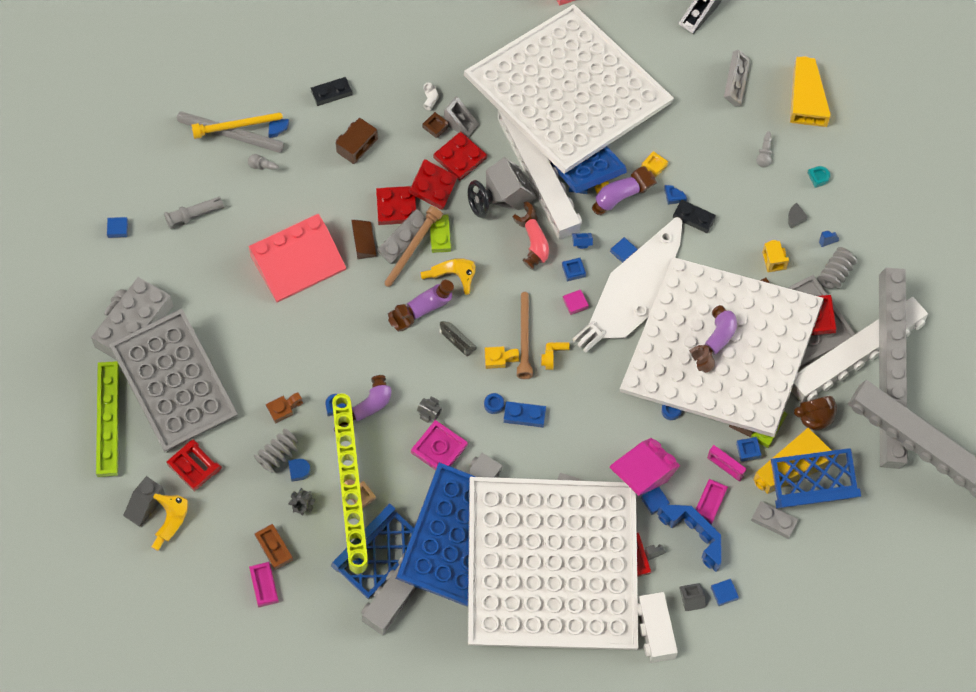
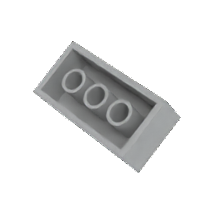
(135, 310)

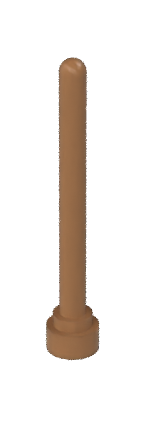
(432, 216)
(524, 370)

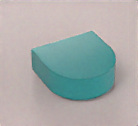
(819, 176)

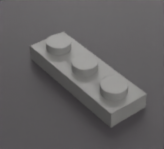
(736, 78)
(401, 237)

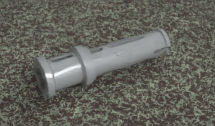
(185, 214)

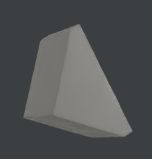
(459, 117)

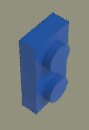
(524, 414)

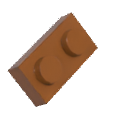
(273, 546)

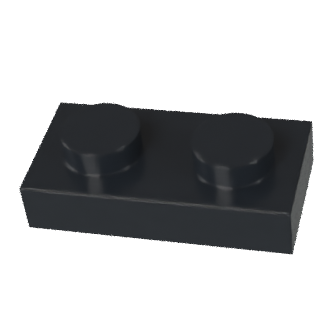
(331, 91)
(694, 216)

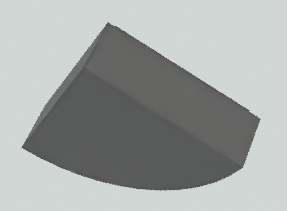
(796, 216)
(653, 552)

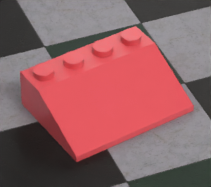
(297, 258)

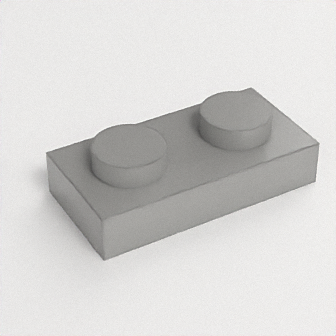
(774, 519)

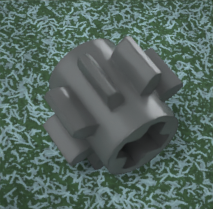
(429, 409)
(301, 501)

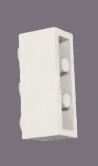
(656, 627)

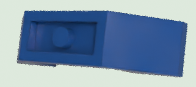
(673, 514)

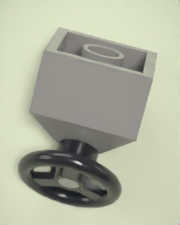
(504, 187)

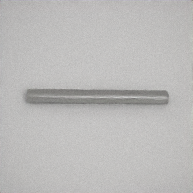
(234, 133)

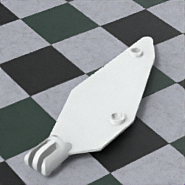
(632, 288)

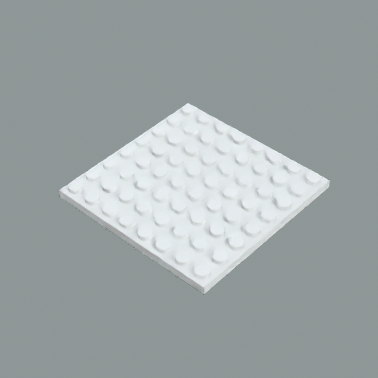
(568, 88)
(749, 373)
(552, 564)

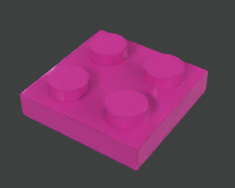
(439, 445)

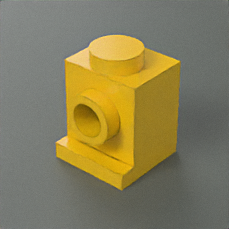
(775, 256)

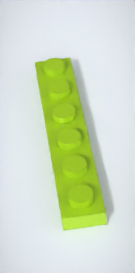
(107, 419)

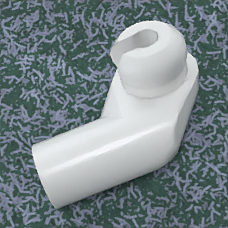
(432, 96)

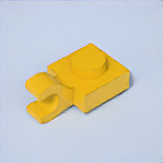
(496, 357)

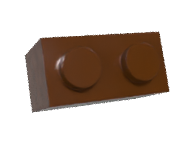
(356, 140)

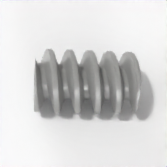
(837, 269)
(277, 450)

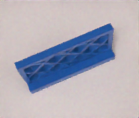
(817, 496)
(371, 531)

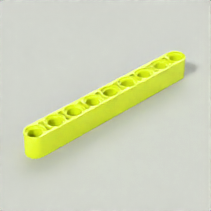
(350, 491)

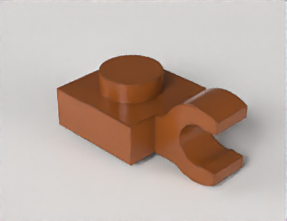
(281, 408)

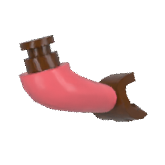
(538, 243)

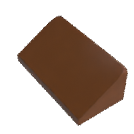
(363, 239)

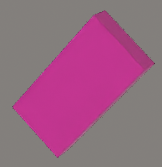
(726, 463)
(711, 500)
(263, 584)

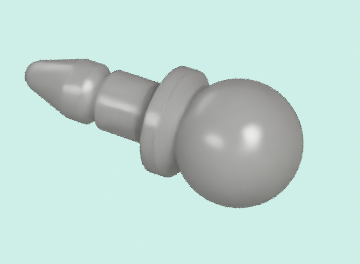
(764, 158)
(257, 162)
(115, 299)

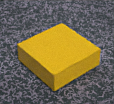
(655, 163)

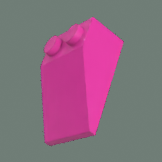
(645, 466)

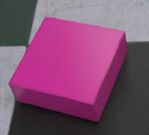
(575, 302)

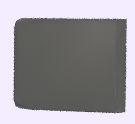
(692, 597)

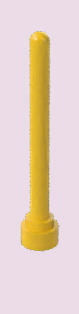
(200, 130)

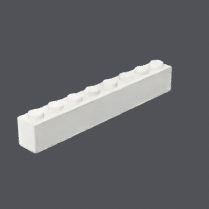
(544, 181)
(849, 356)

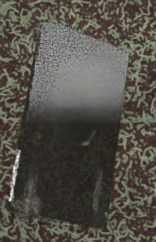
(457, 338)

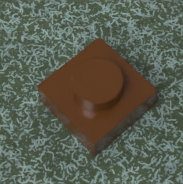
(435, 125)

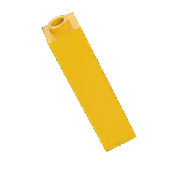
(808, 96)
(805, 443)

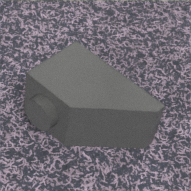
(142, 501)

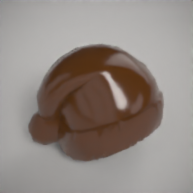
(817, 413)

